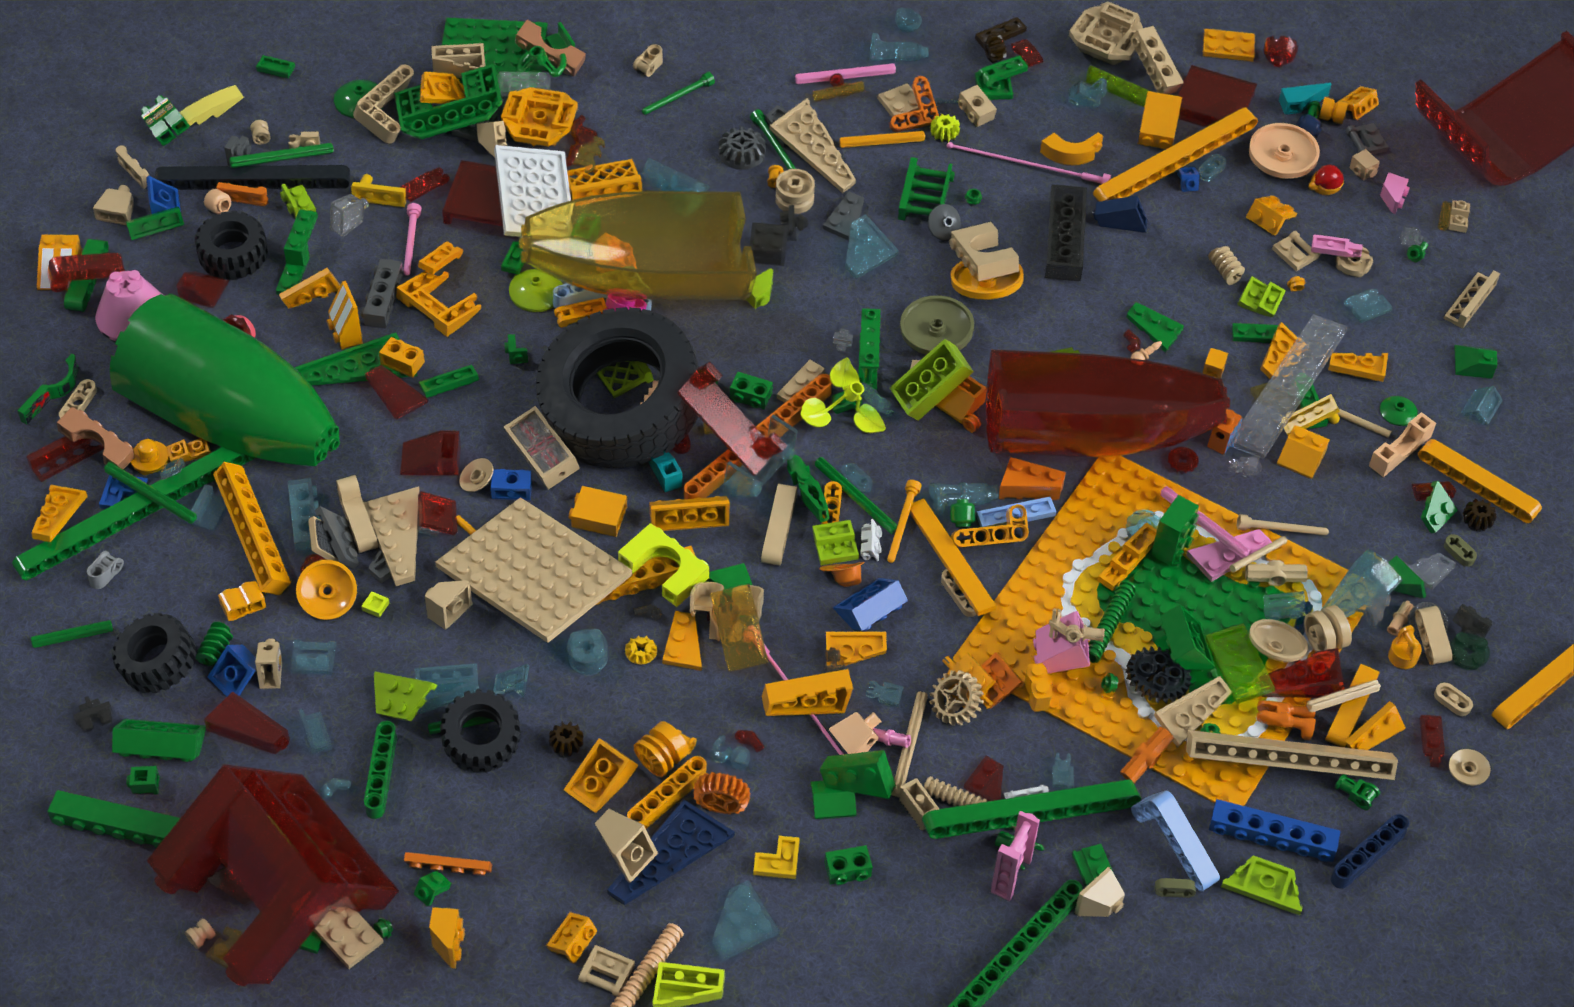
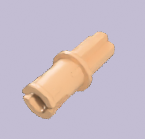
(1400, 618)

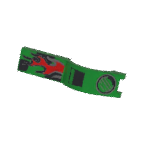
(48, 392)

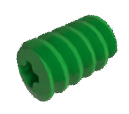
(214, 644)

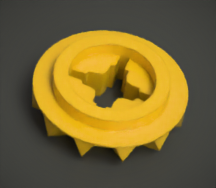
(641, 657)

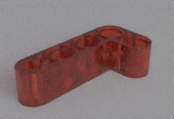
(82, 267)

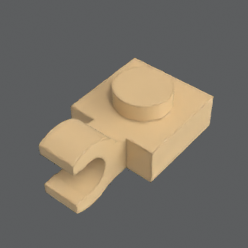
(305, 139)

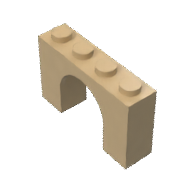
(983, 265)

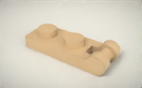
(132, 166)

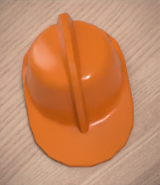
(845, 574)

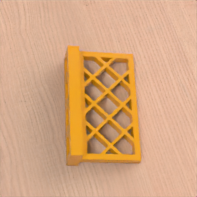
(612, 183)

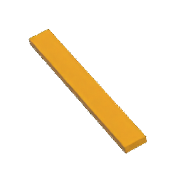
(952, 558)

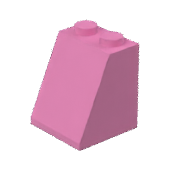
(1058, 652)

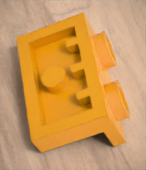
(1361, 101)
(572, 936)

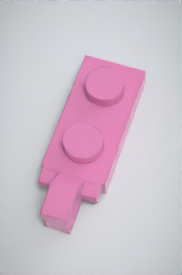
(1335, 246)

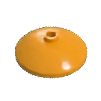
(326, 575)

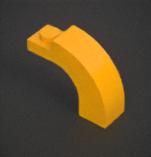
(1071, 153)

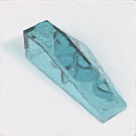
(1364, 582)

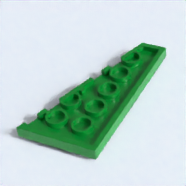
(348, 364)

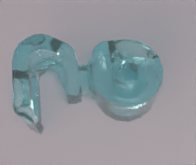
(738, 758)

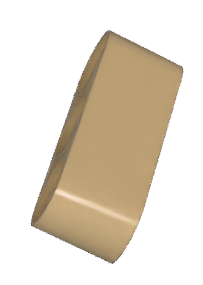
(1433, 635)

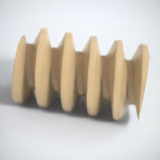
(1226, 264)

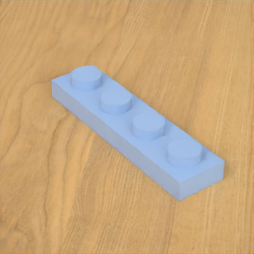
(1035, 510)

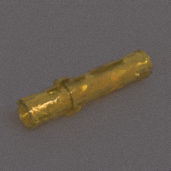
(845, 89)

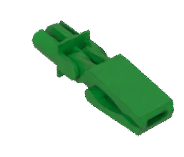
(808, 485)

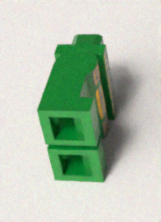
(160, 115)

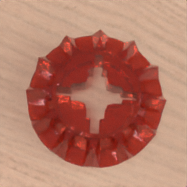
(1183, 453)

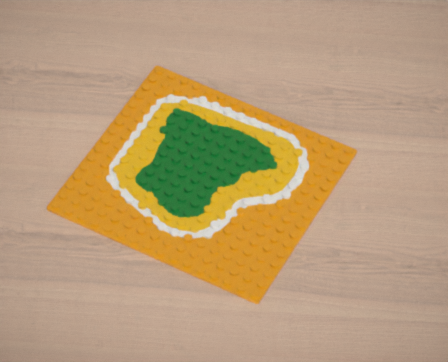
(1064, 575)

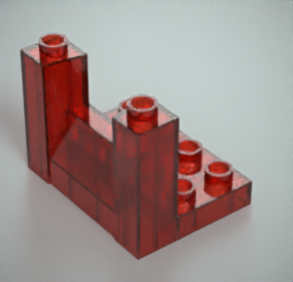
(283, 853)

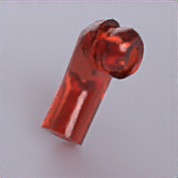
(1134, 341)
(750, 738)

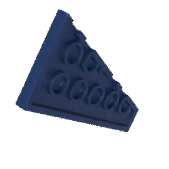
(679, 842)

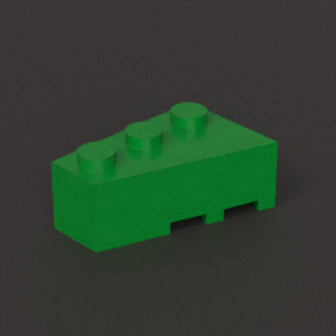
(859, 773)

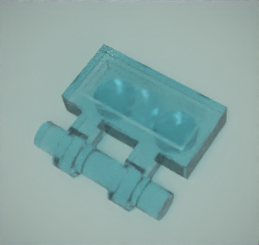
(1370, 308)
(879, 403)

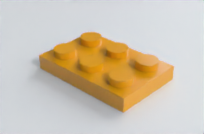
(1228, 44)

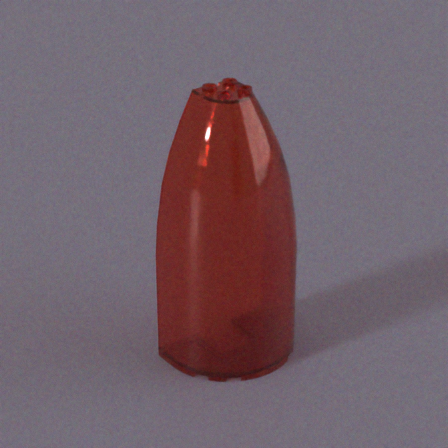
(1095, 404)

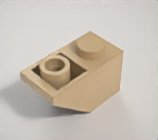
(491, 134)

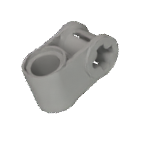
(103, 570)

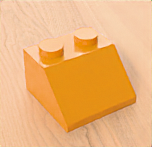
(1303, 451)

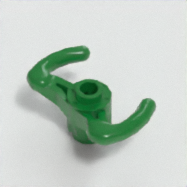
(540, 62)

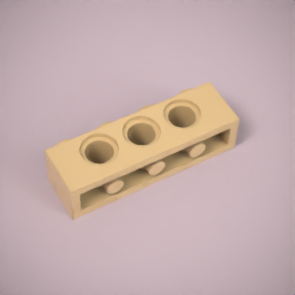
(1156, 60)

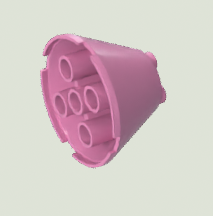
(121, 298)

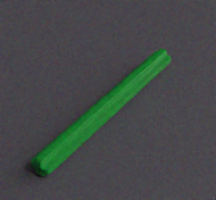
(281, 155)
(150, 492)
(856, 495)

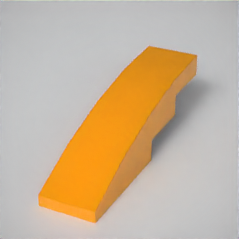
(1129, 557)

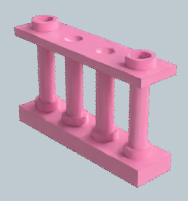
(1011, 857)

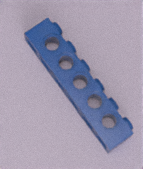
(1284, 827)

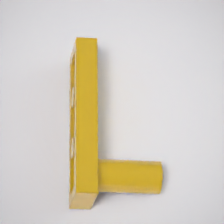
(378, 193)
(1314, 413)

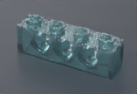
(302, 508)

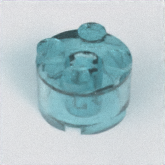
(587, 651)

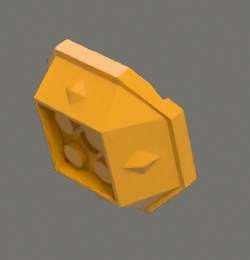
(538, 115)

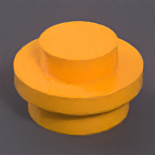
(1296, 283)

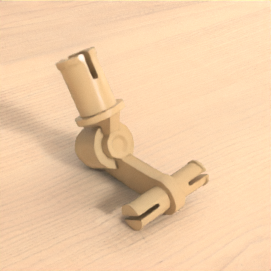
(1073, 632)

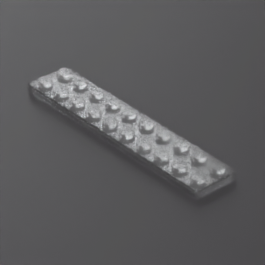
(1288, 386)

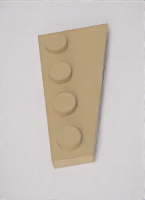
(1192, 709)

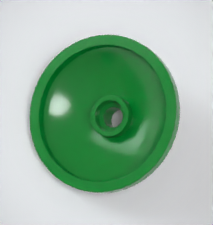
(349, 95)

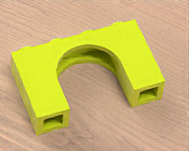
(655, 543)

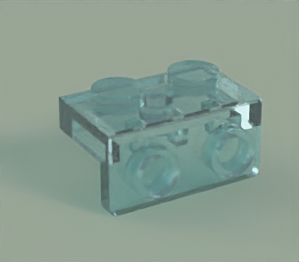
(1284, 605)

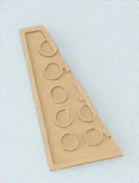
(396, 530)

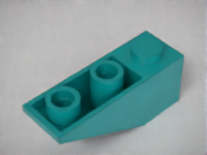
(1297, 98)
(667, 471)

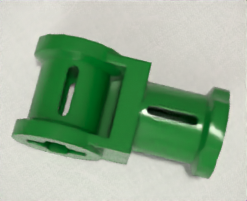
(1358, 791)

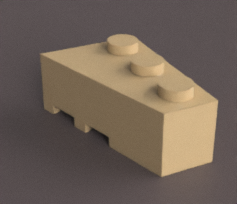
(457, 58)

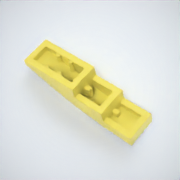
(213, 104)

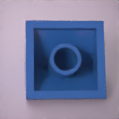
(161, 195)

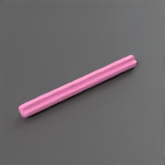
(846, 73)
(1211, 527)

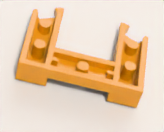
(446, 320)

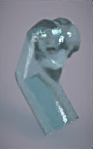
(335, 783)

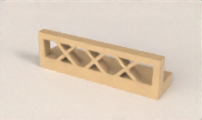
(1473, 302)

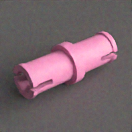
(890, 737)

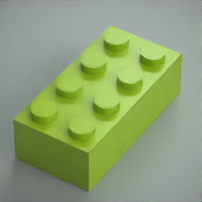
(931, 379)

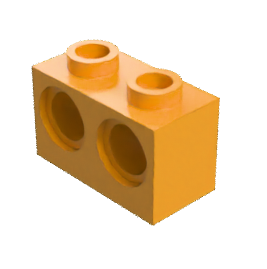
(401, 357)

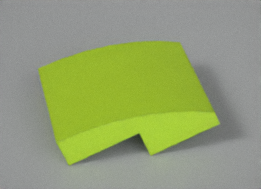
(1261, 297)
(835, 542)

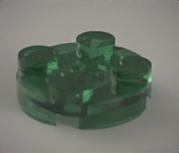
(1473, 642)

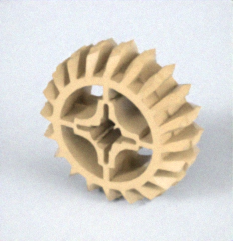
(948, 713)

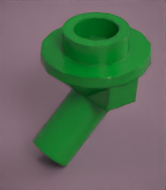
(1416, 252)

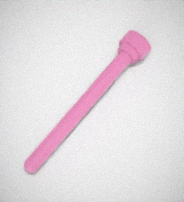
(413, 213)

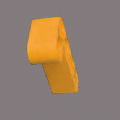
(989, 532)

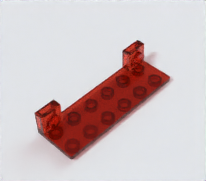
(728, 421)

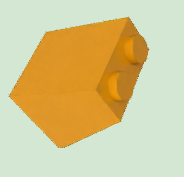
(1159, 120)

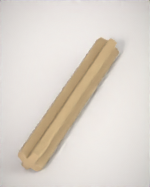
(1343, 696)

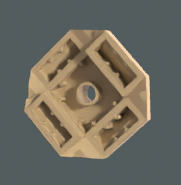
(1106, 32)

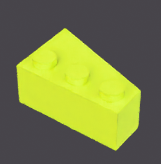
(687, 985)

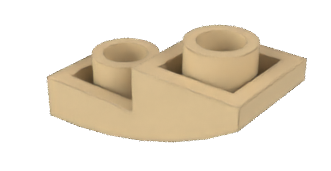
(1459, 216)

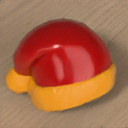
(1327, 180)

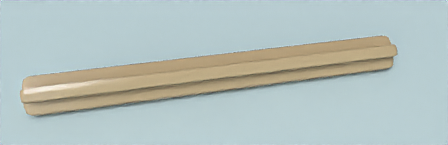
(906, 754)

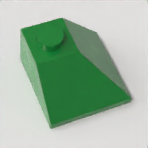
(1475, 361)
(1411, 583)

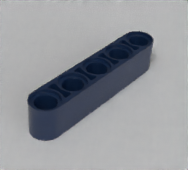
(1365, 858)

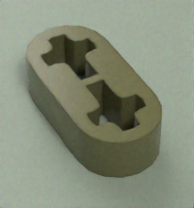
(1460, 550)
(1175, 887)

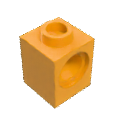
(1215, 363)

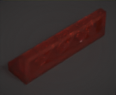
(60, 448)

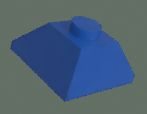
(233, 669)

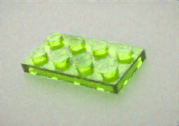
(1240, 663)

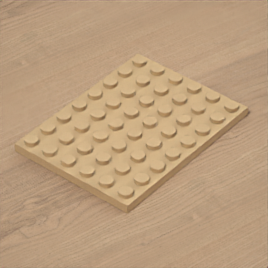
(534, 569)

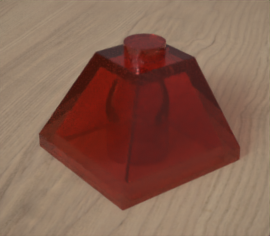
(201, 288)

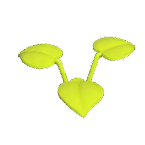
(844, 376)

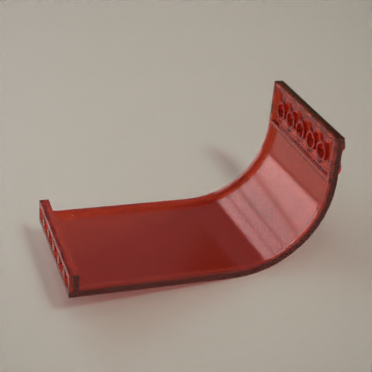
(1515, 123)

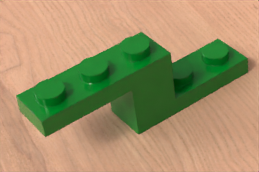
(297, 250)

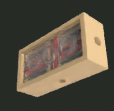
(541, 447)

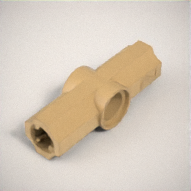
(1276, 572)

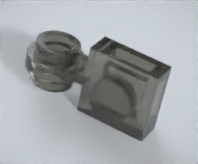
(833, 656)

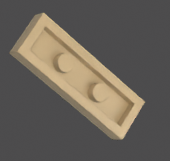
(800, 380)

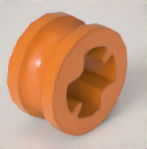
(971, 423)

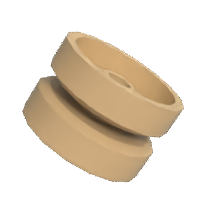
(795, 188)
(1328, 629)

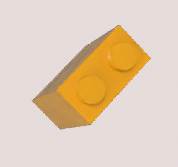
(598, 511)

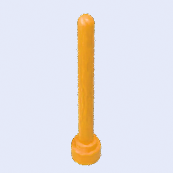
(912, 489)

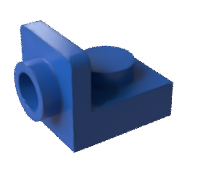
(1189, 179)

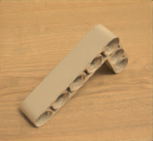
(369, 107)

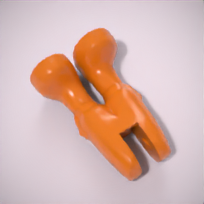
(1281, 714)

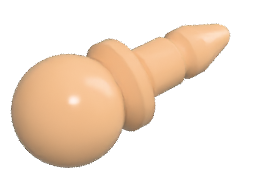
(1143, 354)

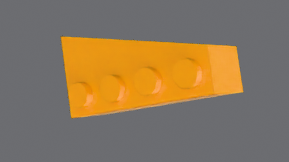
(808, 695)

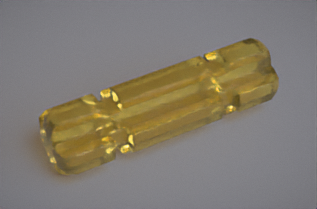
(1444, 215)

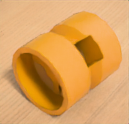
(1333, 110)

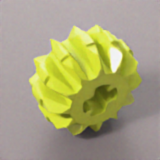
(945, 127)

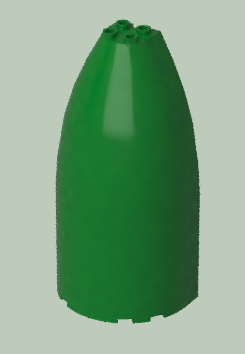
(220, 384)

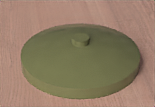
(935, 319)

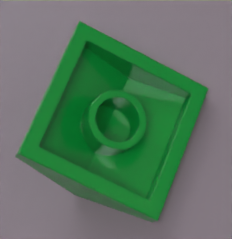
(832, 802)

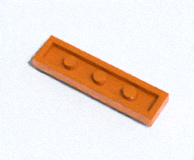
(457, 865)

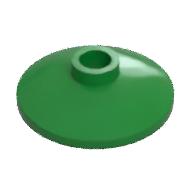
(1395, 415)

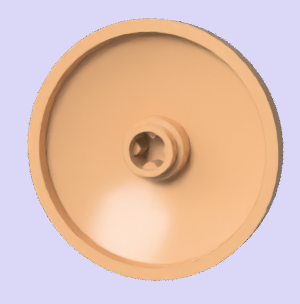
(1284, 150)

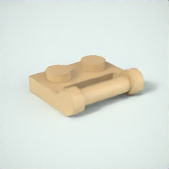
(1293, 255)
(607, 964)

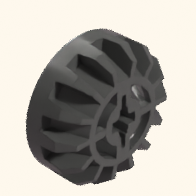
(743, 151)

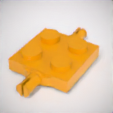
(969, 665)

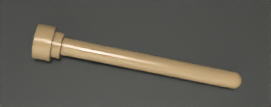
(1245, 522)

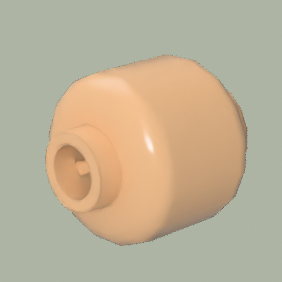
(217, 201)

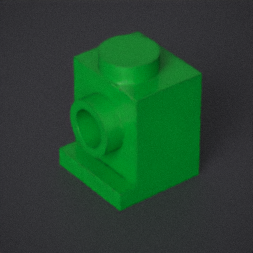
(143, 780)

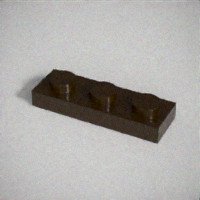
(1006, 29)

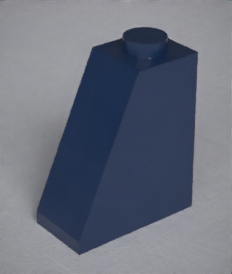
(1121, 214)

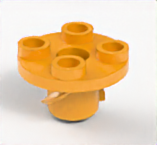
(149, 456)

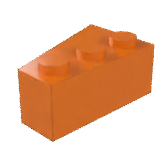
(1031, 480)

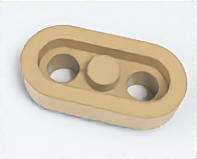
(1454, 699)

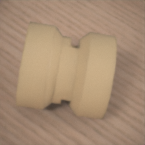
(260, 132)
(200, 933)

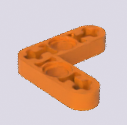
(921, 114)

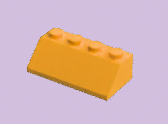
(690, 513)

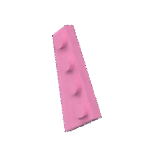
(1217, 557)

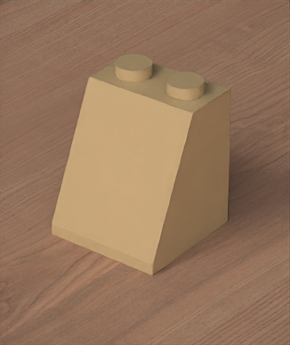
(627, 843)

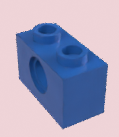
(511, 484)

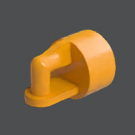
(1405, 649)

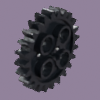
(1157, 675)

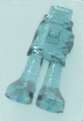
(899, 50)
(975, 493)

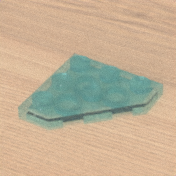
(867, 247)
(742, 923)

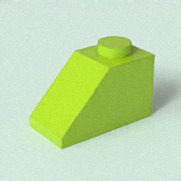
(762, 289)

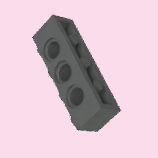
(382, 293)

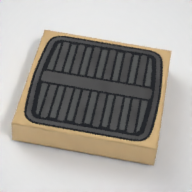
(321, 540)

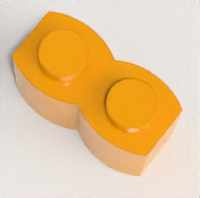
(242, 600)
(1038, 687)

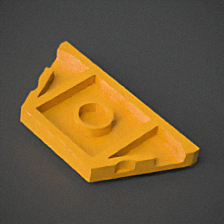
(440, 88)

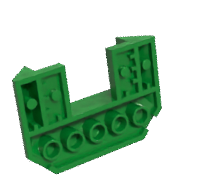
(424, 120)

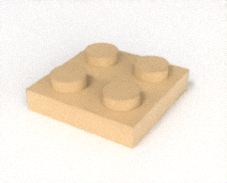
(899, 100)

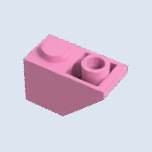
(1393, 190)

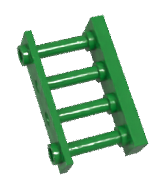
(912, 182)
(869, 346)

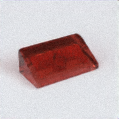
(1423, 490)

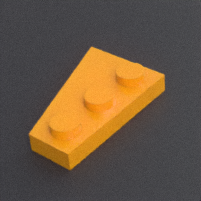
(315, 286)
(682, 643)

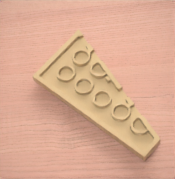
(812, 142)

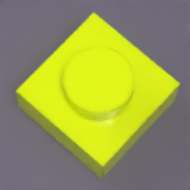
(375, 604)

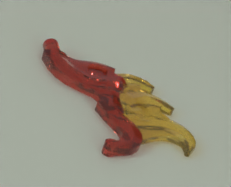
(585, 145)

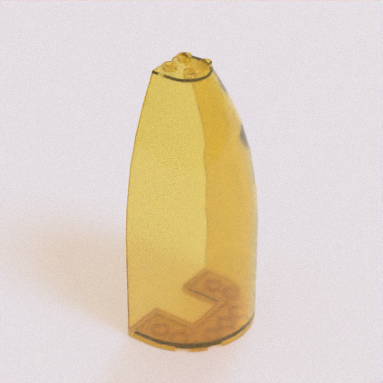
(645, 245)

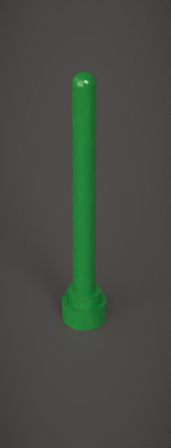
(706, 80)
(759, 119)

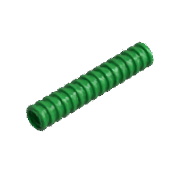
(1111, 618)

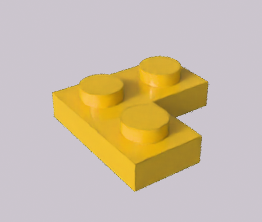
(780, 864)

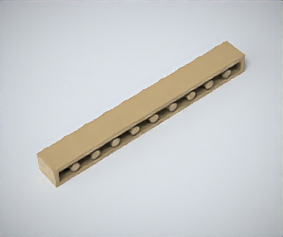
(1291, 755)

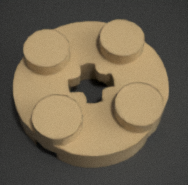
(1356, 268)

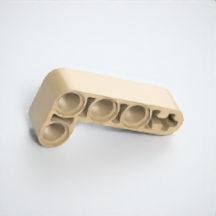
(356, 514)

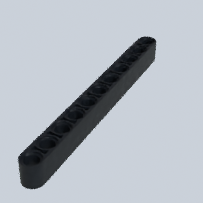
(255, 176)

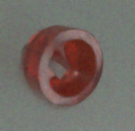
(835, 80)

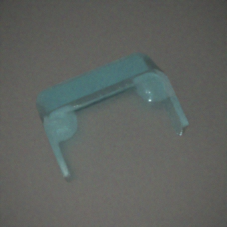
(742, 483)

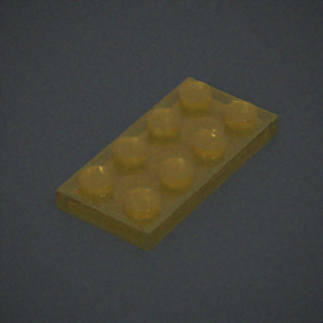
(739, 627)

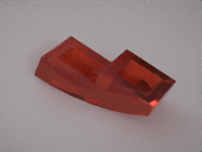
(1027, 52)

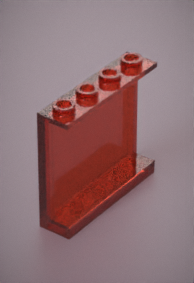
(1212, 96)
(474, 195)

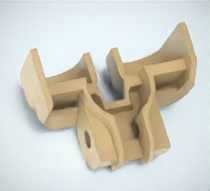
(701, 601)

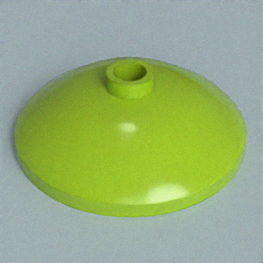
(533, 290)

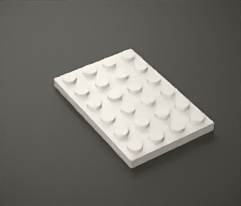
(529, 183)

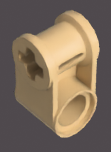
(649, 60)

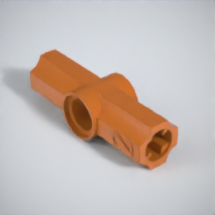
(1147, 755)

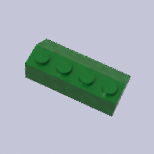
(158, 739)

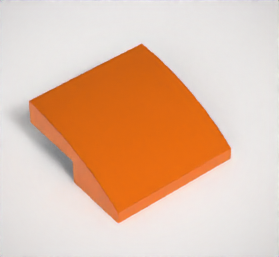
(1004, 676)

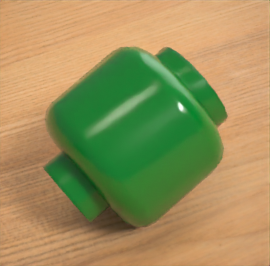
(962, 513)

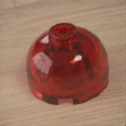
(1280, 51)

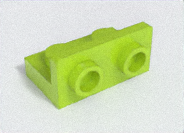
(296, 199)

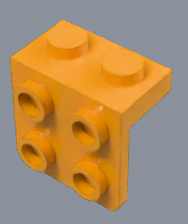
(1270, 213)

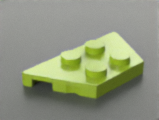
(399, 695)
(1266, 883)

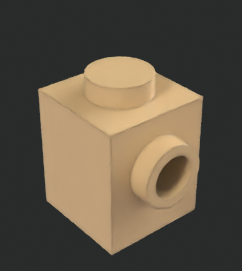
(1364, 165)

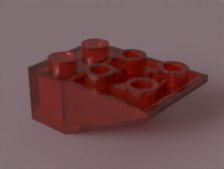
(432, 454)

